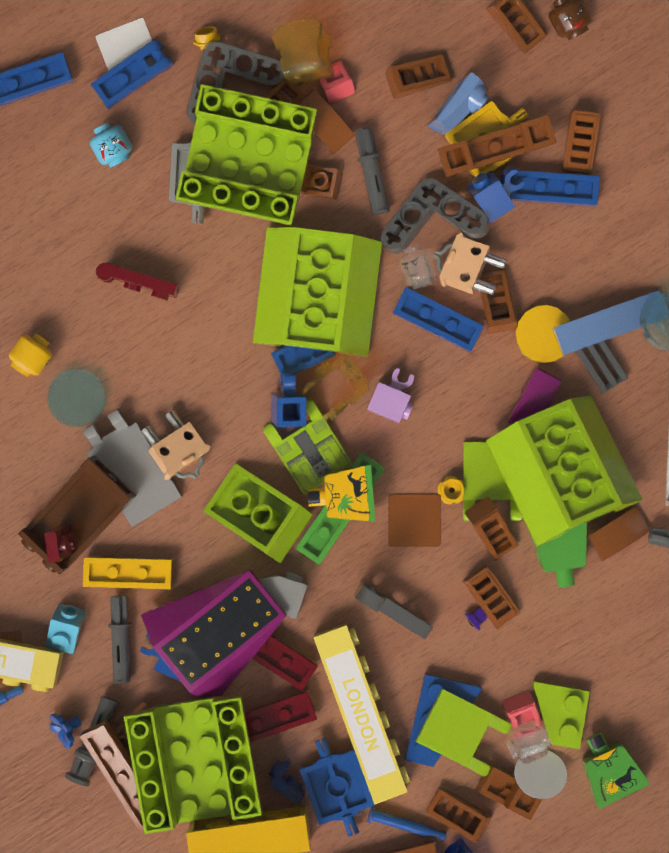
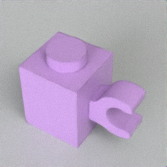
(390, 401)

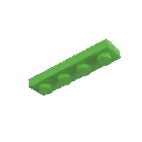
(326, 530)

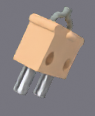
(463, 264)
(178, 450)

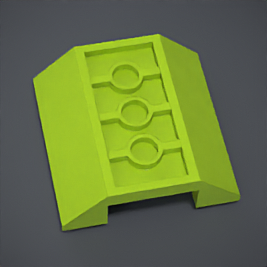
(247, 155)
(317, 290)
(563, 468)
(192, 762)

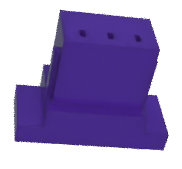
(476, 618)

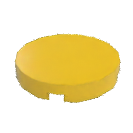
(536, 333)

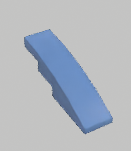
(601, 325)

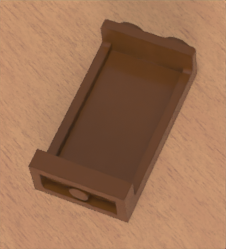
(87, 503)

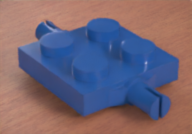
(336, 787)

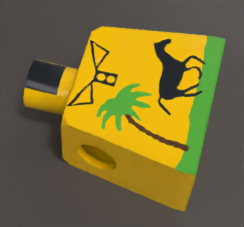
(346, 495)

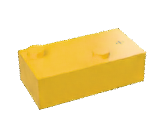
(273, 832)

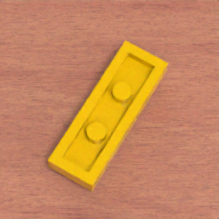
(127, 573)

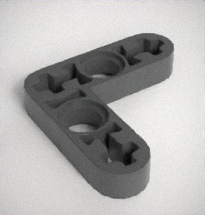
(227, 64)
(427, 207)
(379, 602)

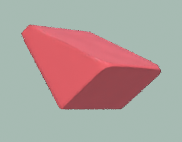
(339, 85)
(521, 709)

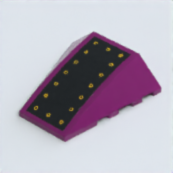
(214, 632)

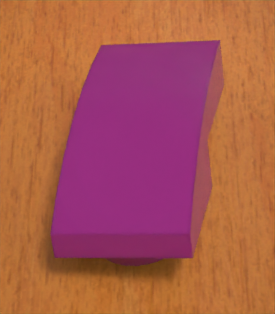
(536, 395)

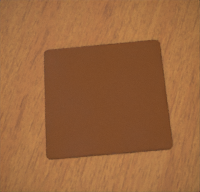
(414, 520)

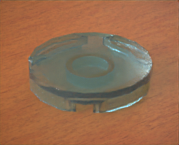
(655, 321)
(76, 398)

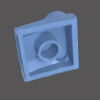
(465, 98)

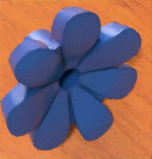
(64, 728)

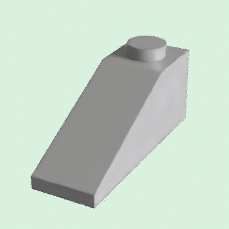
(287, 591)

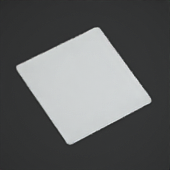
(123, 42)

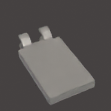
(128, 458)

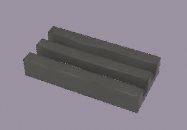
(612, 361)

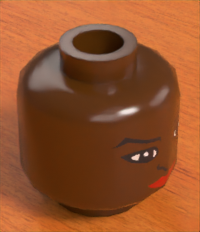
(569, 18)

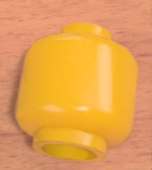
(30, 355)

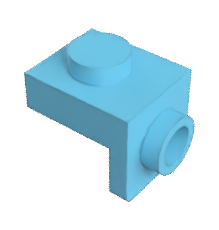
(65, 628)

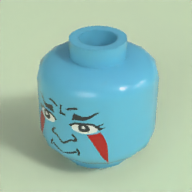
(111, 145)

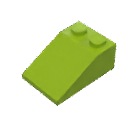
(258, 512)

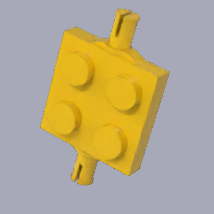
(483, 122)

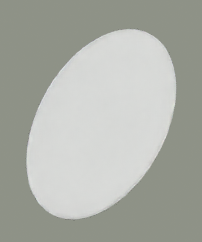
(541, 777)

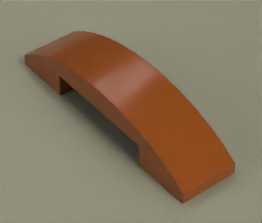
(497, 146)

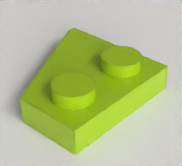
(562, 712)

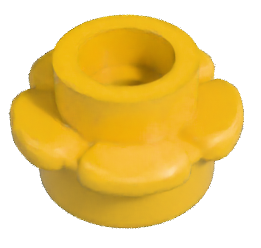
(205, 35)
(446, 496)

